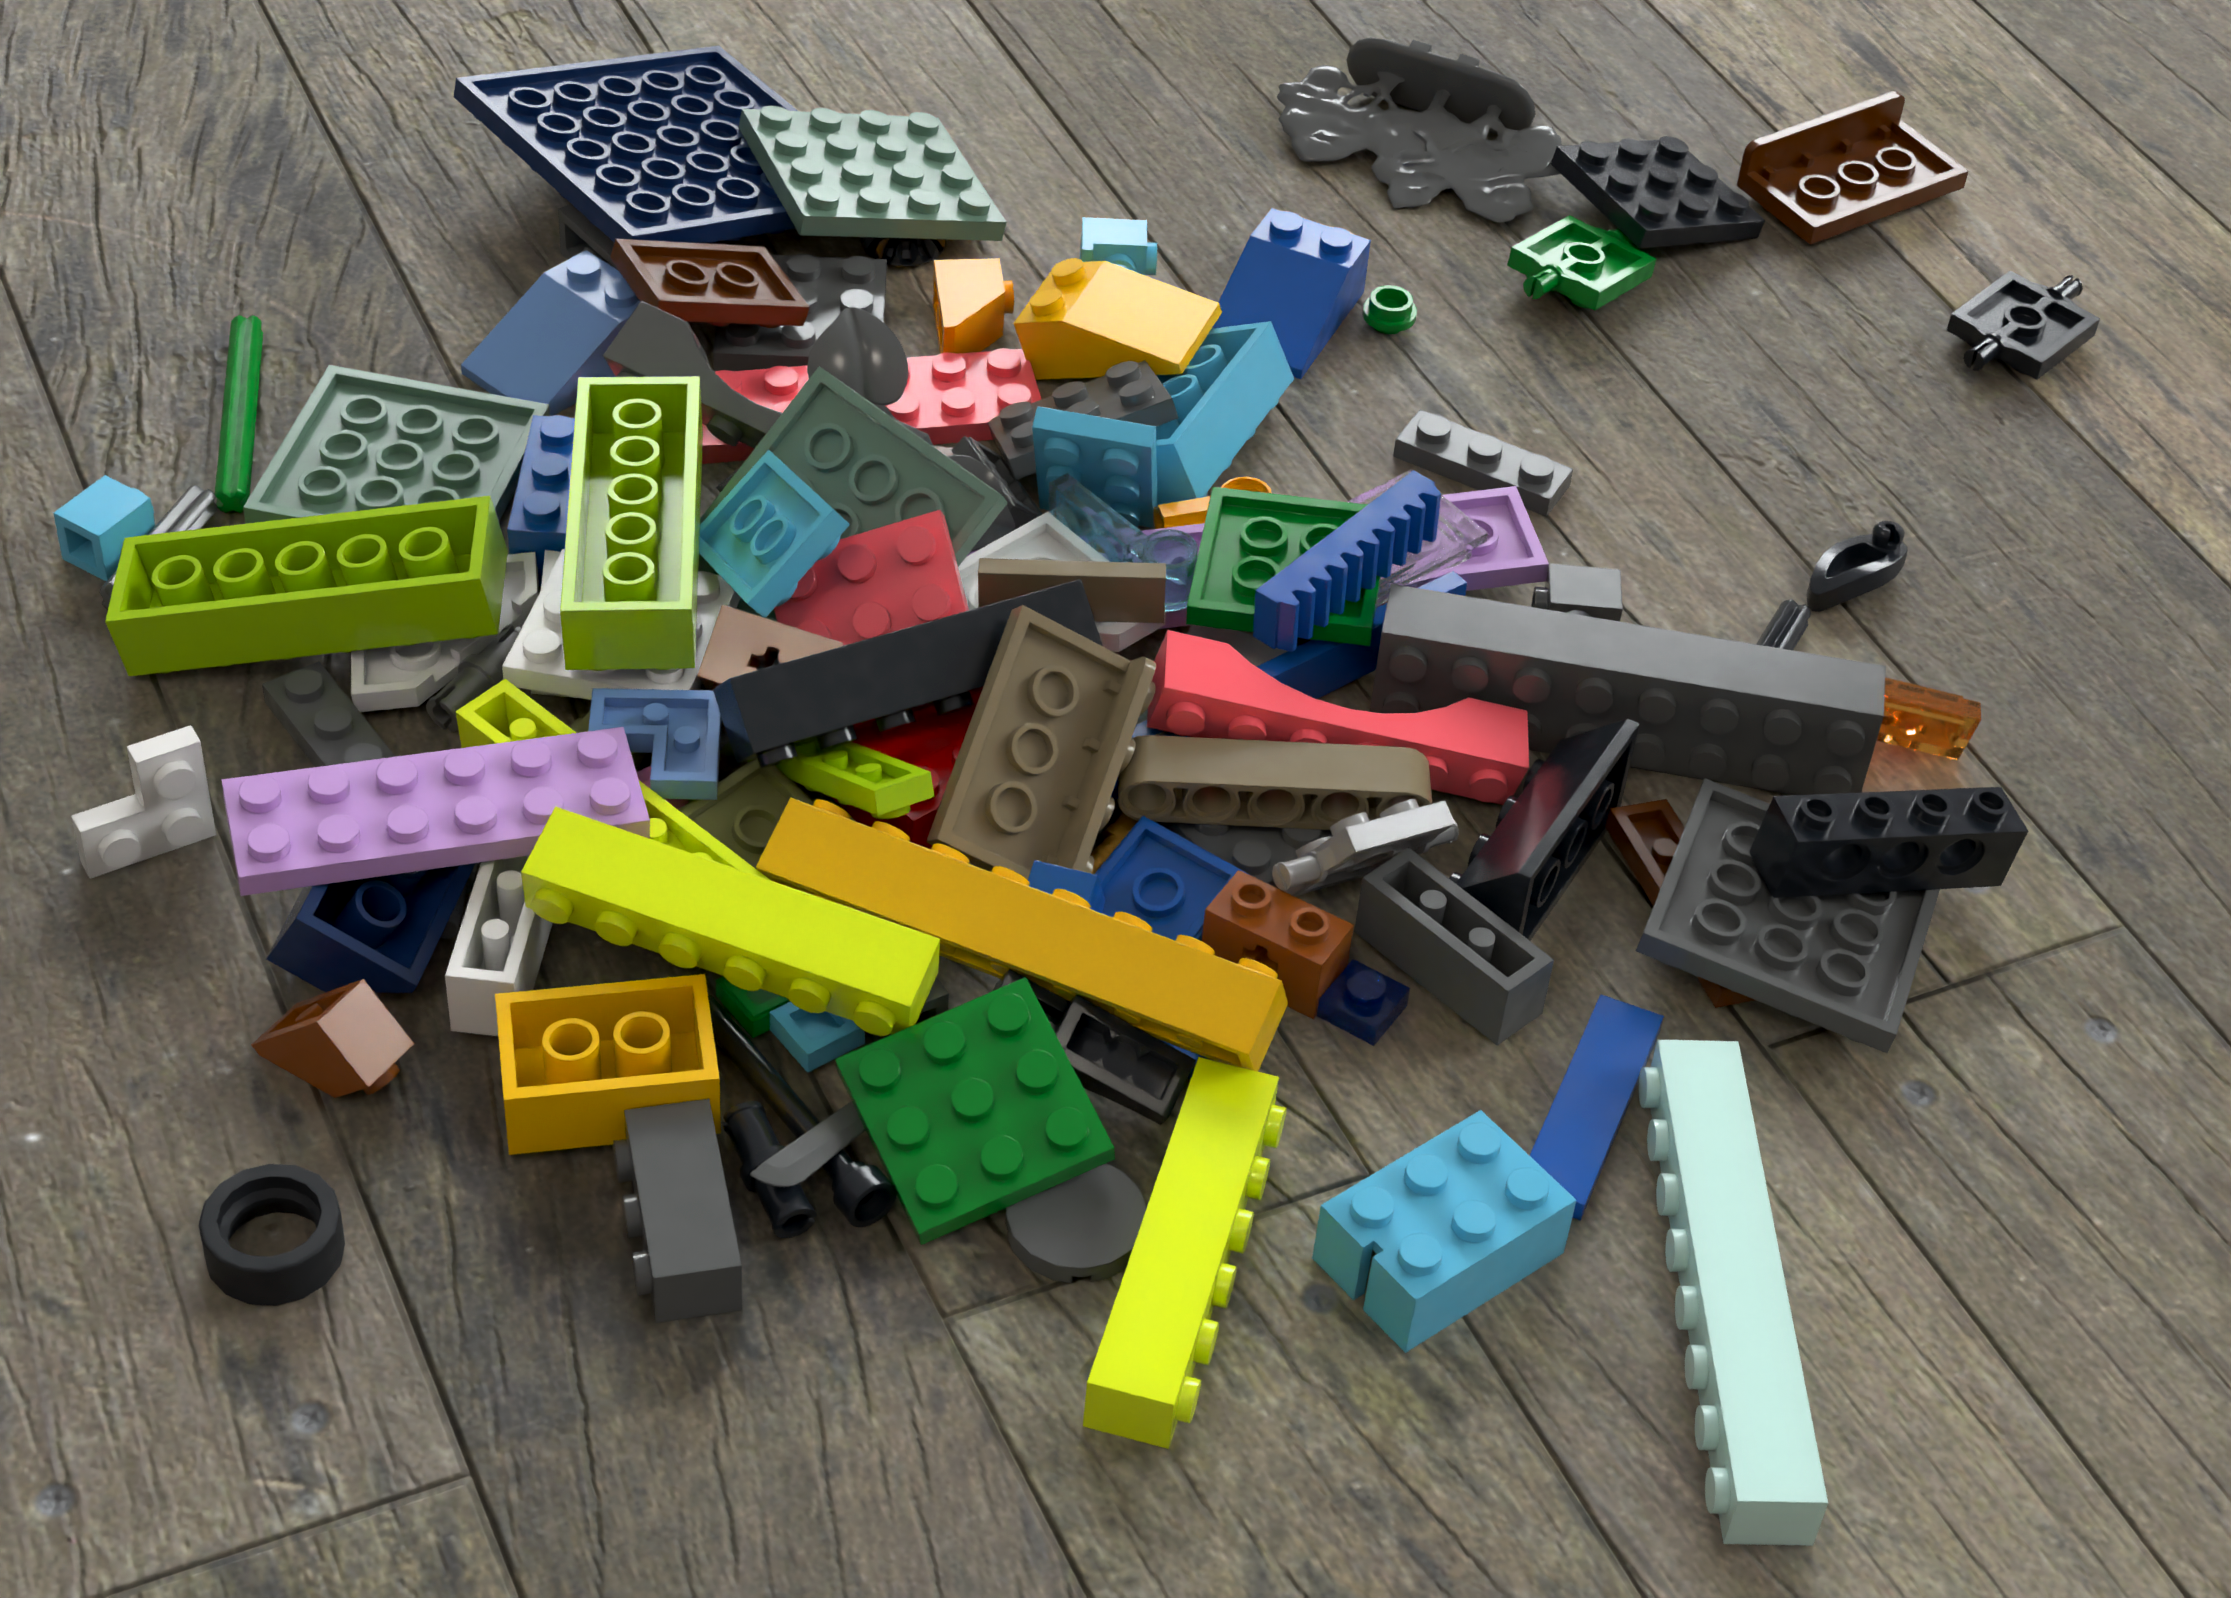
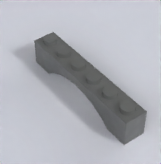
(666, 346)

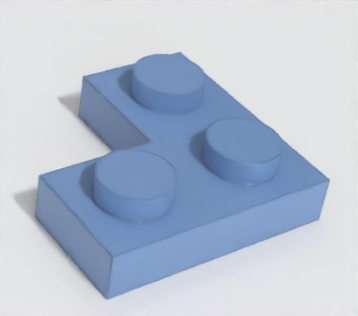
(675, 727)

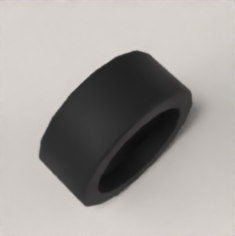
(281, 1276)

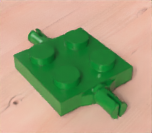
(1580, 263)

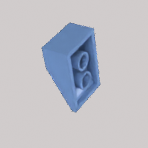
(555, 334)

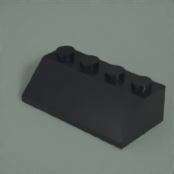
(1550, 827)

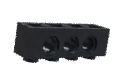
(1887, 841)

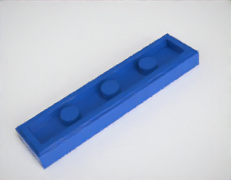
(1595, 1096)

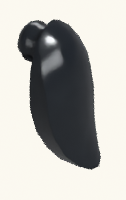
(1857, 566)

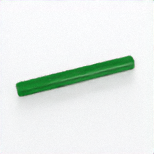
(239, 414)

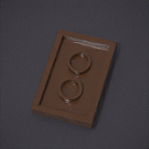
(710, 282)

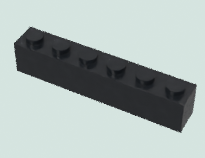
(880, 678)

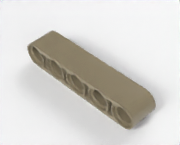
(1267, 781)

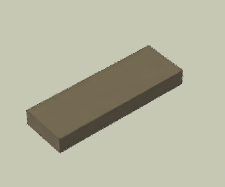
(1113, 589)

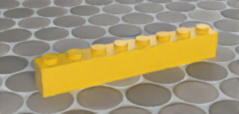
(1055, 940)

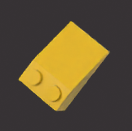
(1107, 315)

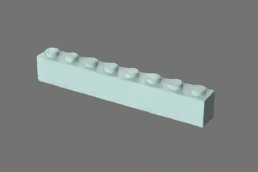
(1732, 1297)

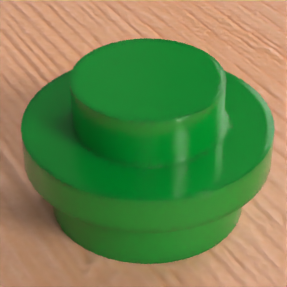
(1389, 309)

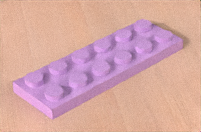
(424, 809)

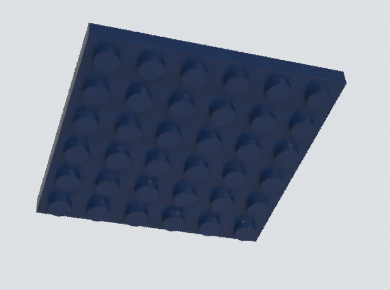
(640, 141)

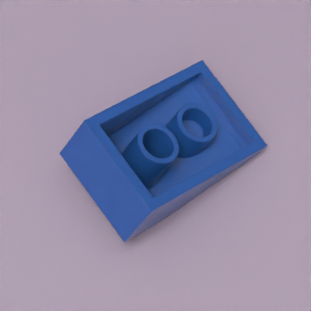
(1299, 280)

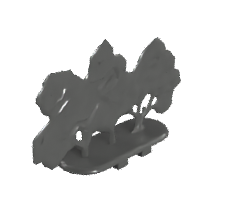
(1428, 148)

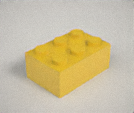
(601, 1049)

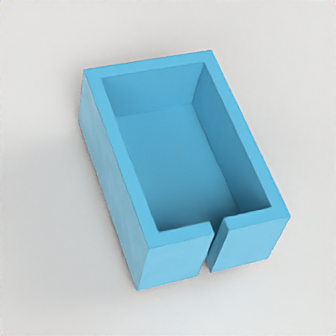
(1445, 1229)

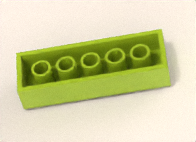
(633, 525)
(308, 586)

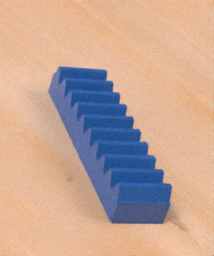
(1346, 562)

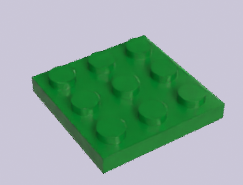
(1253, 539)
(974, 1110)

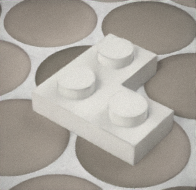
(164, 813)

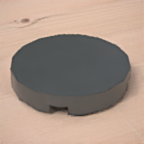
(1078, 1226)

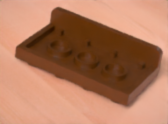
(1846, 169)

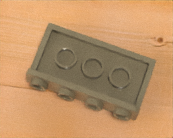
(1043, 749)

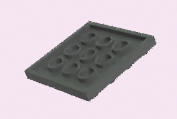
(1814, 957)

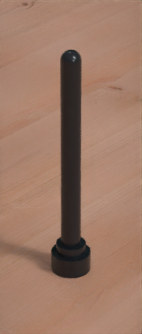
(859, 1189)

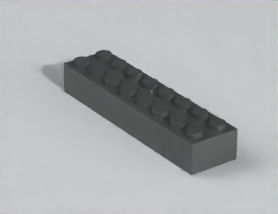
(1700, 700)

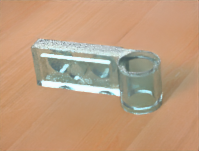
(1122, 541)

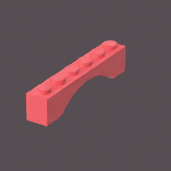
(1217, 693)

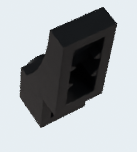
(1113, 1054)

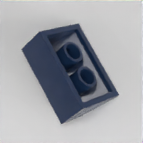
(369, 929)

